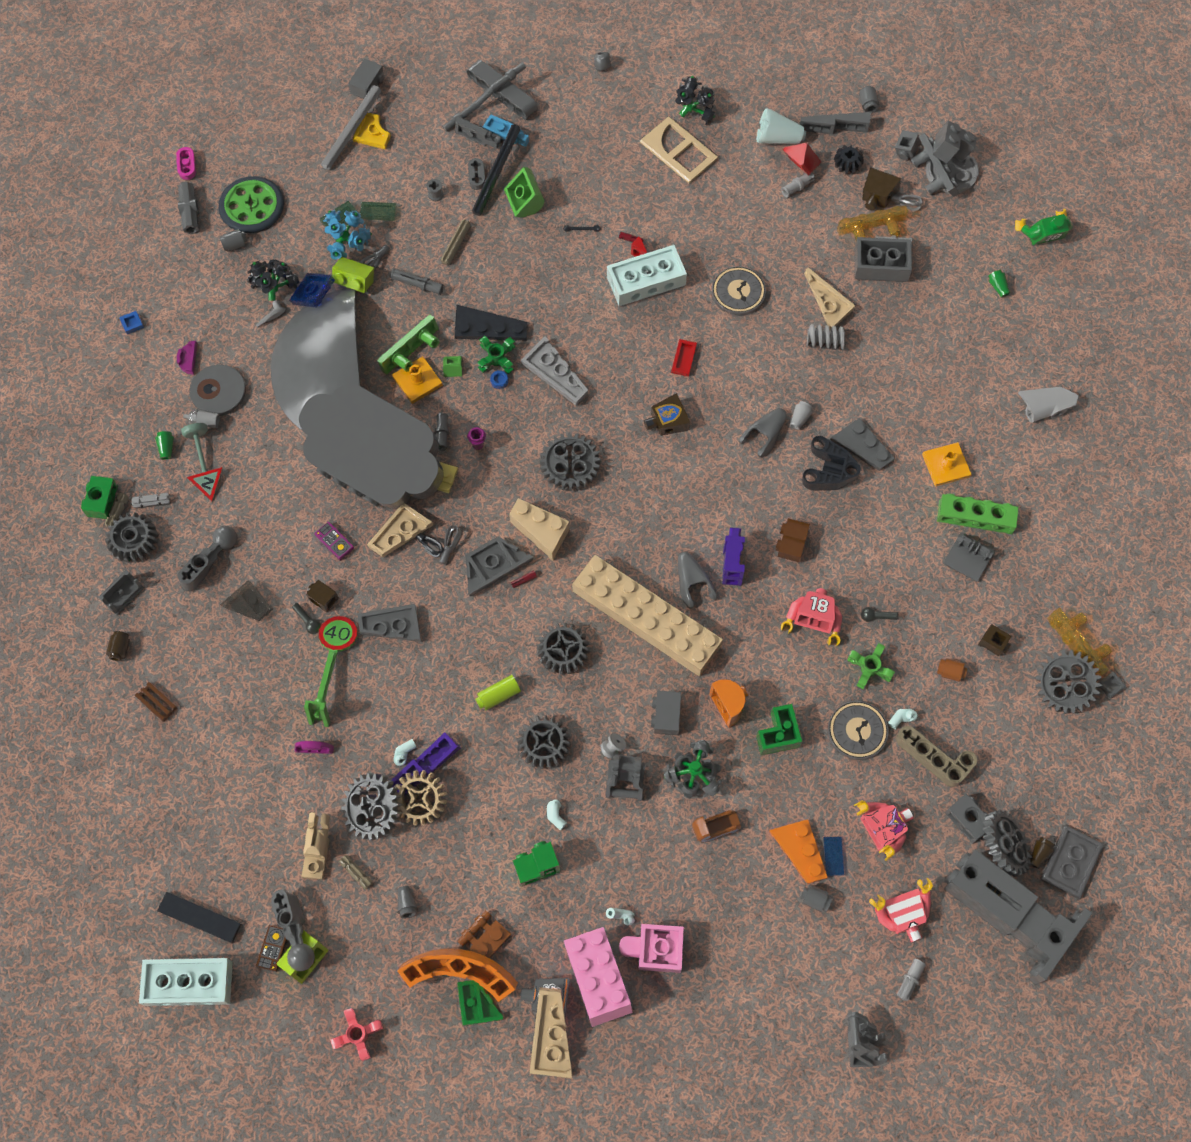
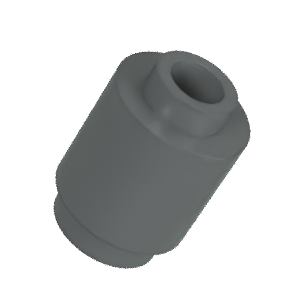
(869, 99)
(233, 240)
(816, 898)

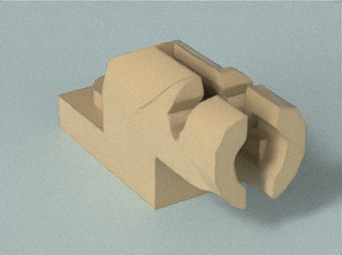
(316, 847)

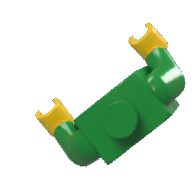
(1046, 229)

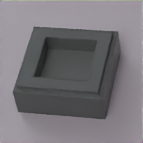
(1111, 684)

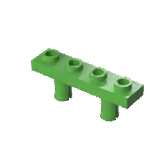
(411, 341)

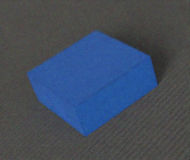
(131, 322)

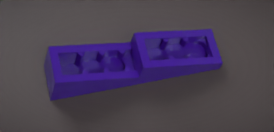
(430, 759)

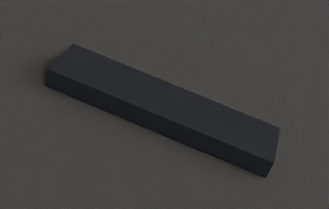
(199, 917)

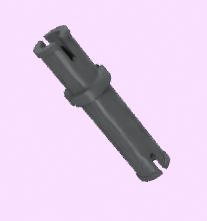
(423, 283)

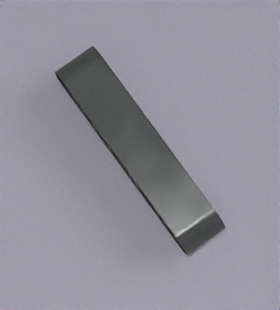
(508, 94)

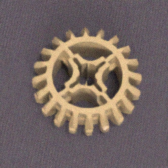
(426, 803)

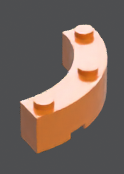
(459, 964)

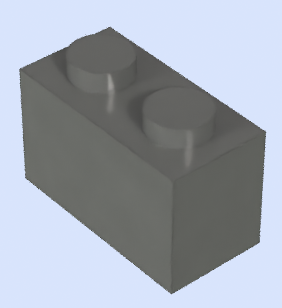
(365, 77)
(667, 712)

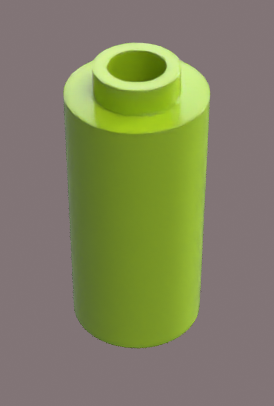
(497, 693)

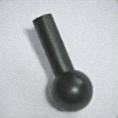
(869, 614)
(312, 625)

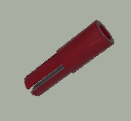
(628, 237)
(525, 578)

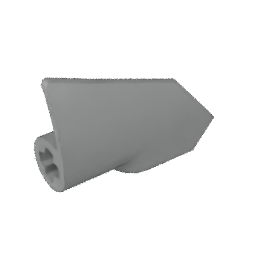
(1047, 402)

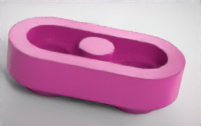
(185, 165)

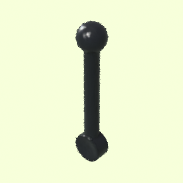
(595, 228)

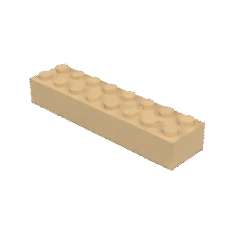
(647, 615)

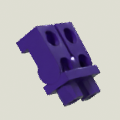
(733, 550)

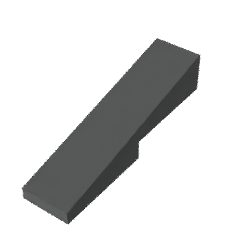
(827, 123)

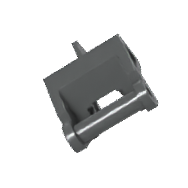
(625, 769)
(862, 1041)

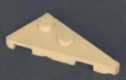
(830, 301)

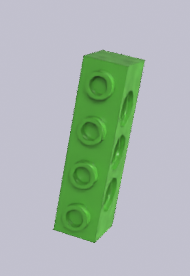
(986, 521)

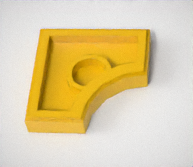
(371, 133)

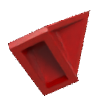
(803, 157)

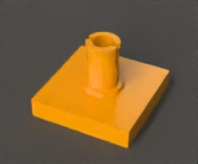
(418, 381)
(946, 464)

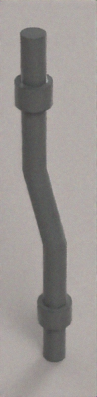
(509, 76)

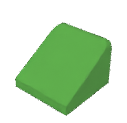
(452, 366)

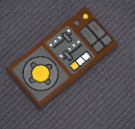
(272, 948)

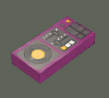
(334, 541)

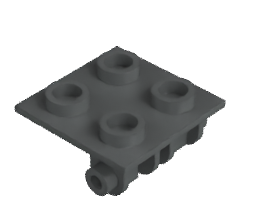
(968, 557)

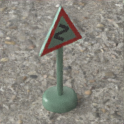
(208, 480)

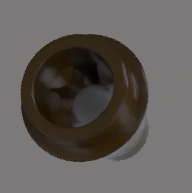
(1042, 851)

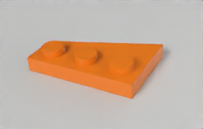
(801, 848)

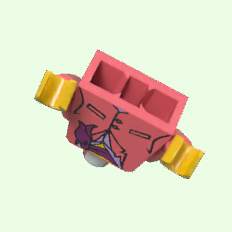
(885, 825)

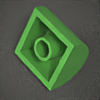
(524, 194)

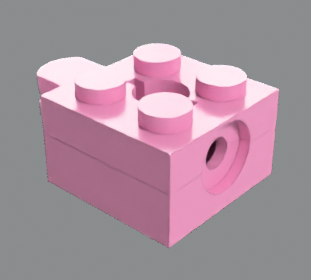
(657, 948)

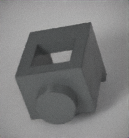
(907, 144)

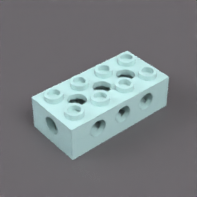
(646, 275)
(176, 971)

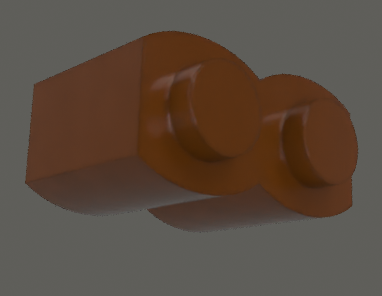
(793, 540)

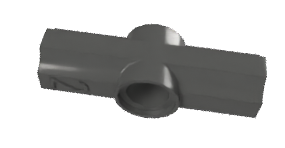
(188, 208)

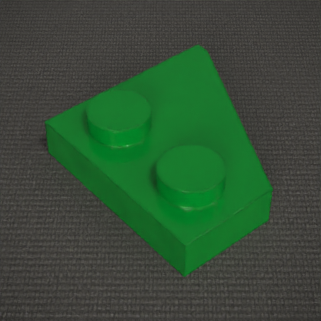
(476, 1004)

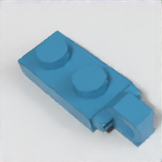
(501, 128)

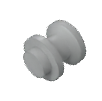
(611, 747)

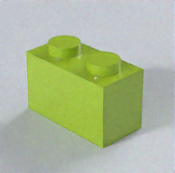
(353, 274)

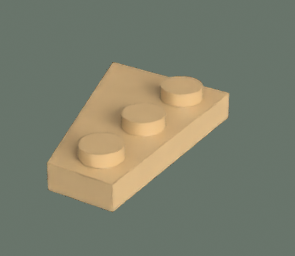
(398, 530)

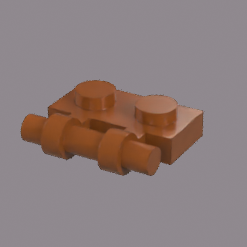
(489, 941)

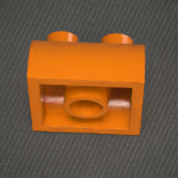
(728, 699)

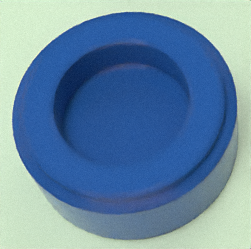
(499, 379)

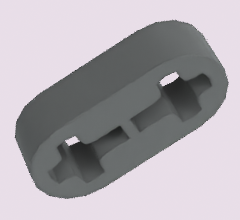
(472, 173)

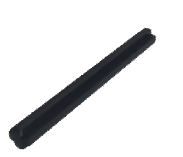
(496, 170)

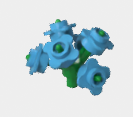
(342, 235)

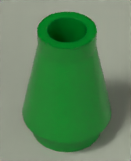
(999, 283)
(164, 443)

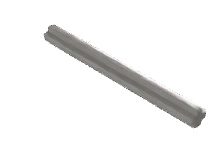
(351, 127)

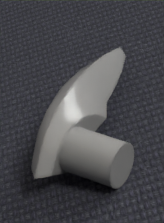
(276, 312)

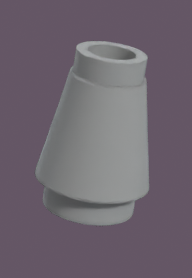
(801, 414)

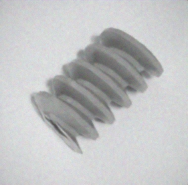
(826, 336)

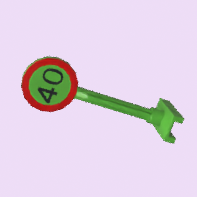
(336, 636)

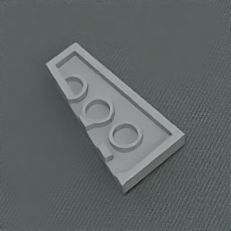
(551, 368)

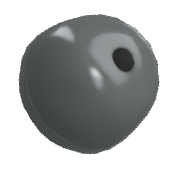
(602, 61)

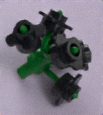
(704, 98)
(268, 284)

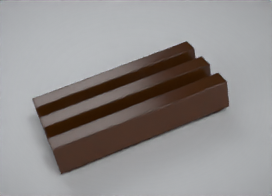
(145, 691)

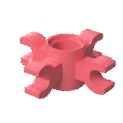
(366, 1030)

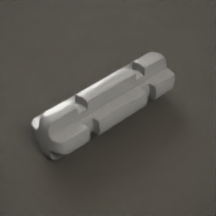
(150, 500)

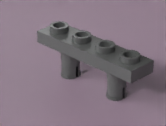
(943, 169)

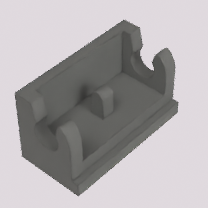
(121, 592)

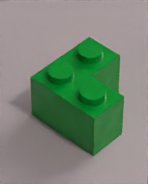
(784, 734)
(536, 865)

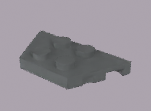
(492, 563)

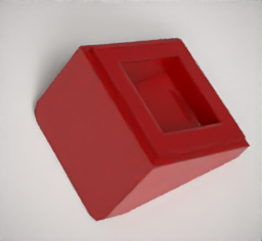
(638, 247)

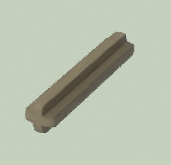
(455, 242)

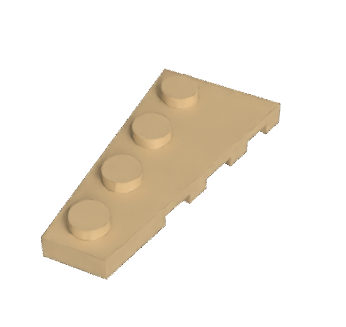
(550, 1040)

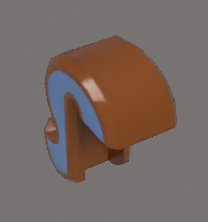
(716, 826)

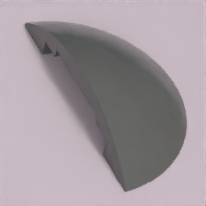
(316, 352)

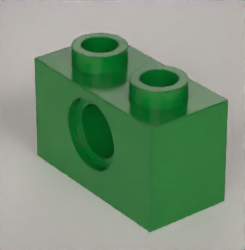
(96, 487)

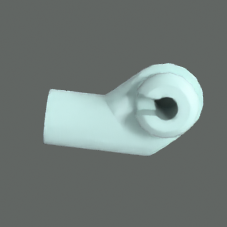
(402, 751)
(553, 814)
(617, 913)

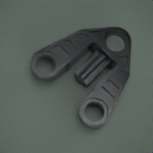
(834, 472)

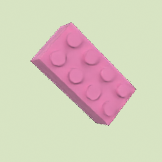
(598, 977)

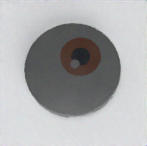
(217, 389)

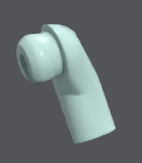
(902, 715)

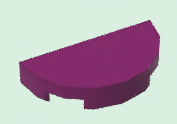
(187, 356)
(313, 747)

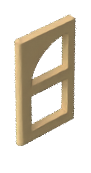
(653, 143)

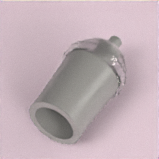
(200, 416)

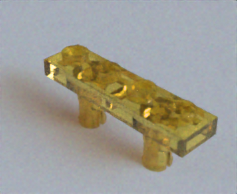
(879, 218)
(1072, 637)

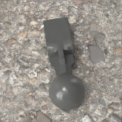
(190, 575)
(285, 907)

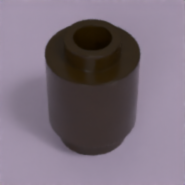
(118, 646)

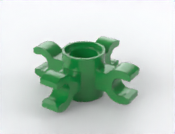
(496, 348)

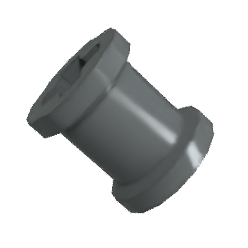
(434, 187)

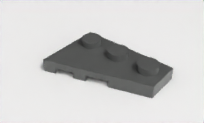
(863, 443)
(391, 623)

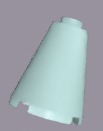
(779, 129)

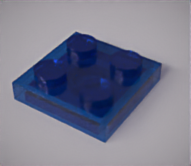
(312, 290)

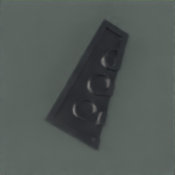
(476, 324)

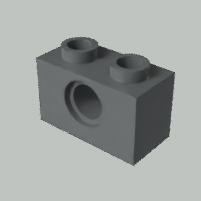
(958, 812)

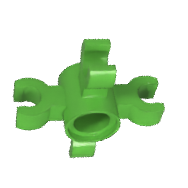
(885, 673)

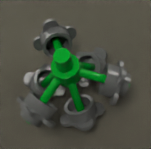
(706, 771)

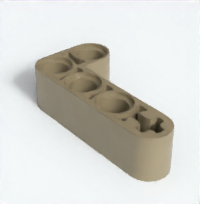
(933, 753)

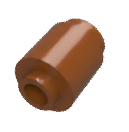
(952, 669)

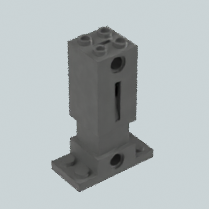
(1013, 911)

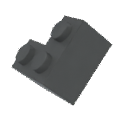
(953, 142)

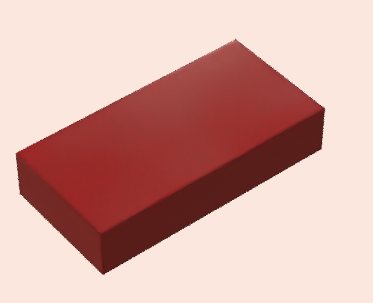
(684, 357)

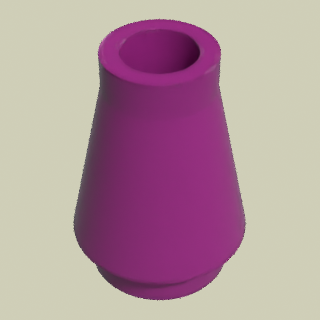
(476, 437)

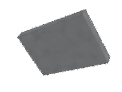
(1072, 862)

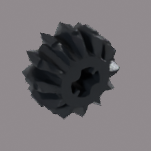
(848, 159)

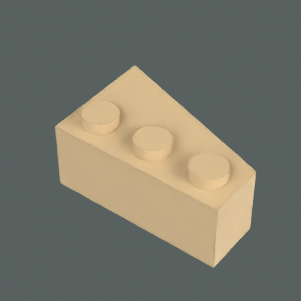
(540, 526)

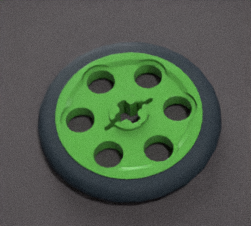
(249, 184)

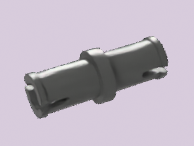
(442, 430)

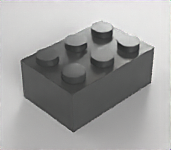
(882, 259)

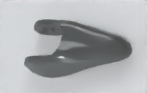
(768, 425)
(690, 574)

